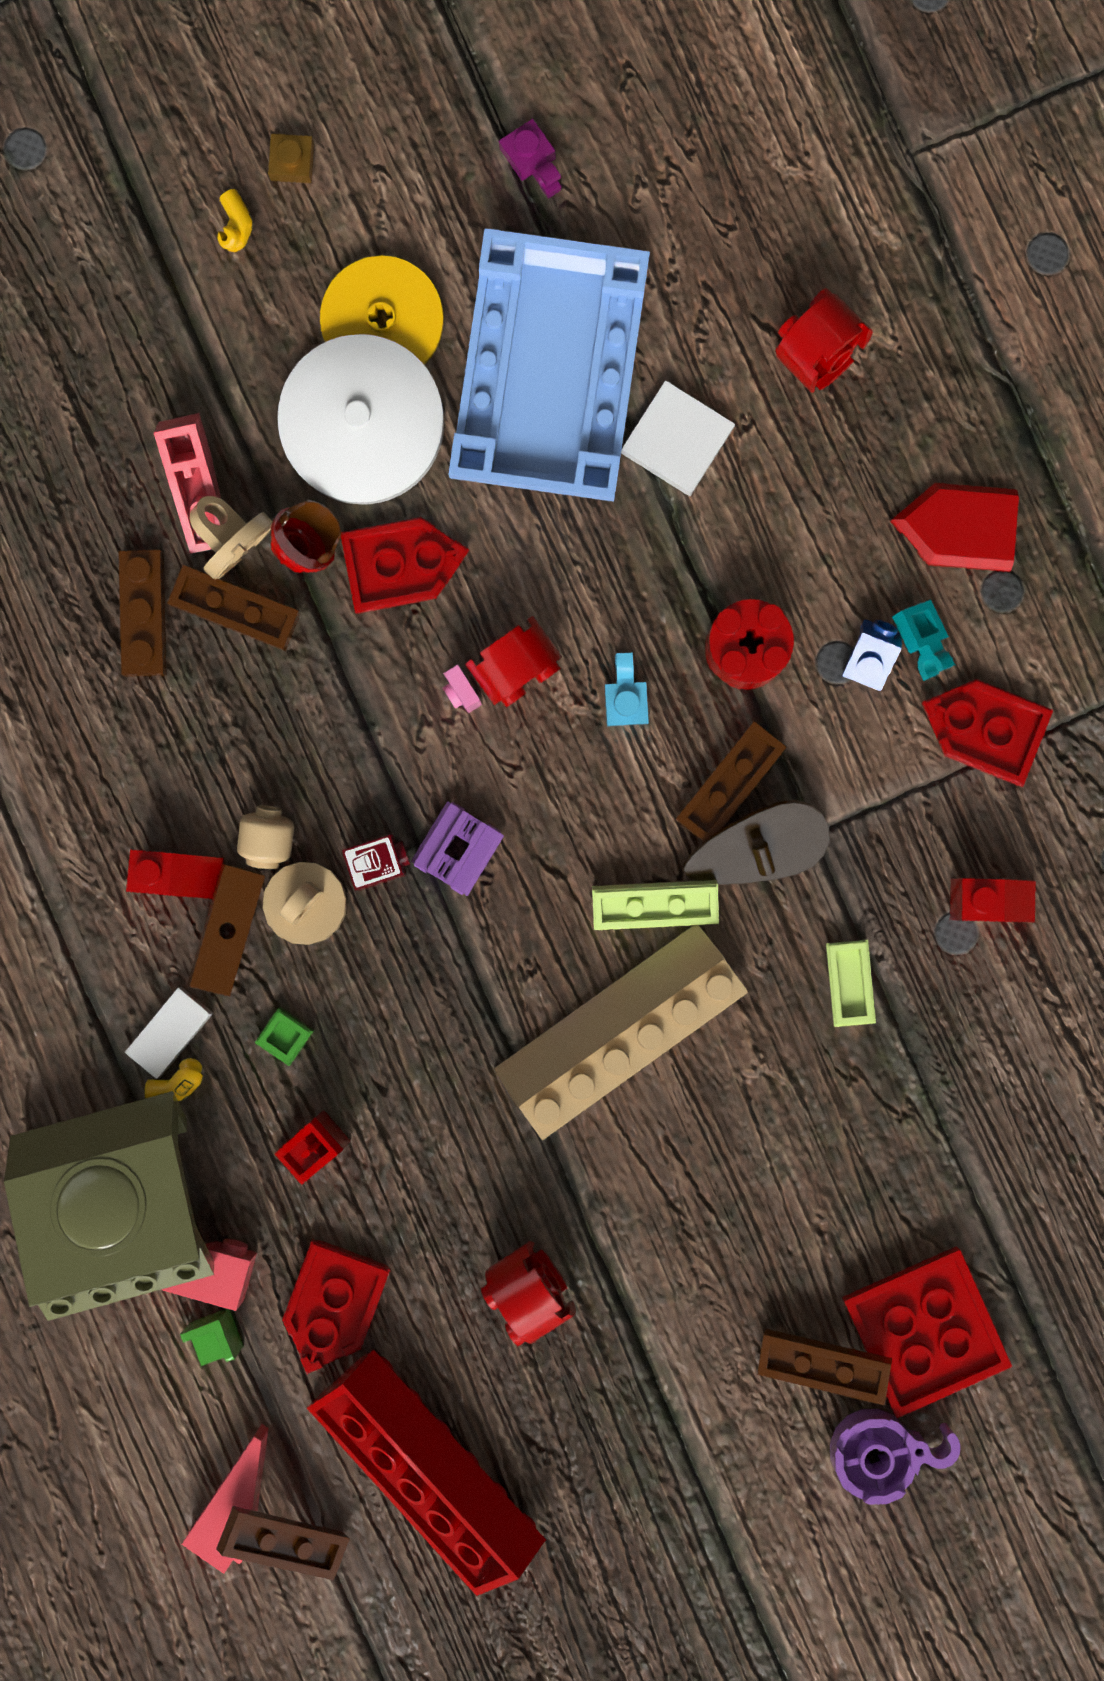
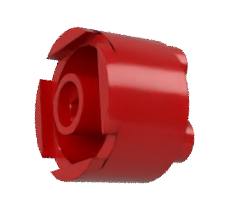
(821, 341)
(766, 627)
(514, 662)
(527, 1294)

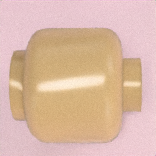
(265, 837)

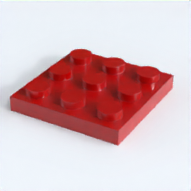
(931, 1329)

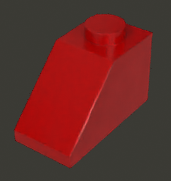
(173, 874)
(992, 900)

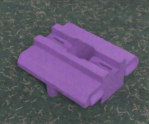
(448, 825)

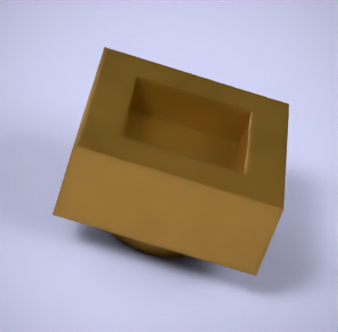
(291, 158)

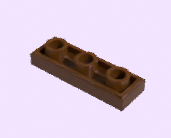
(218, 955)

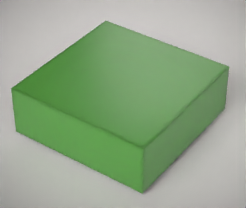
(284, 1036)

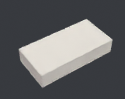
(169, 1032)

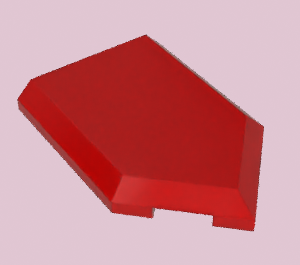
(962, 526)
(399, 563)
(988, 729)
(333, 1303)

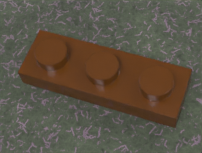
(234, 608)
(142, 613)
(731, 782)
(824, 1366)
(282, 1543)

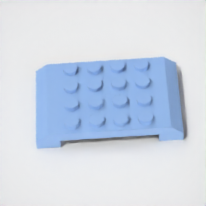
(549, 365)

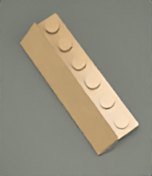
(620, 1031)

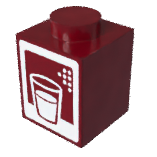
(376, 862)

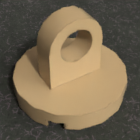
(230, 538)
(304, 903)

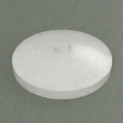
(361, 419)

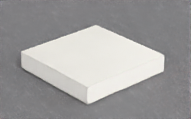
(677, 438)

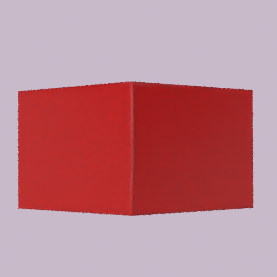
(312, 1147)

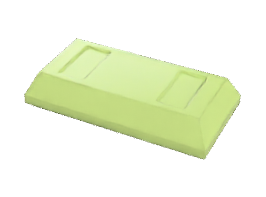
(850, 983)

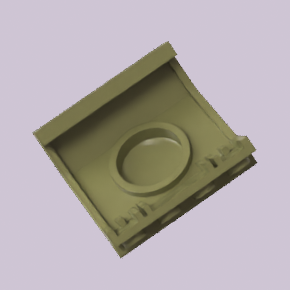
(103, 1207)

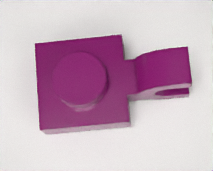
(530, 155)

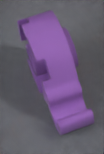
(902, 1456)

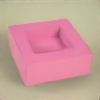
(460, 691)

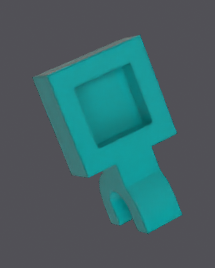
(923, 632)

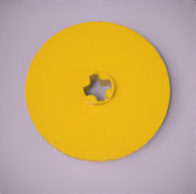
(390, 286)

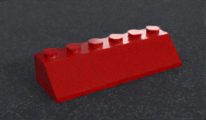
(427, 1474)

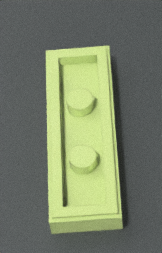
(655, 905)

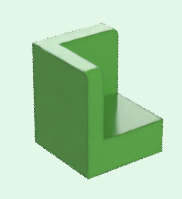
(214, 1337)

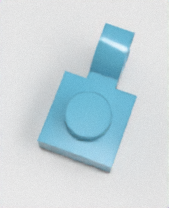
(626, 700)

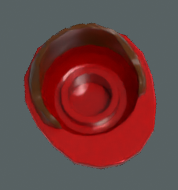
(305, 536)

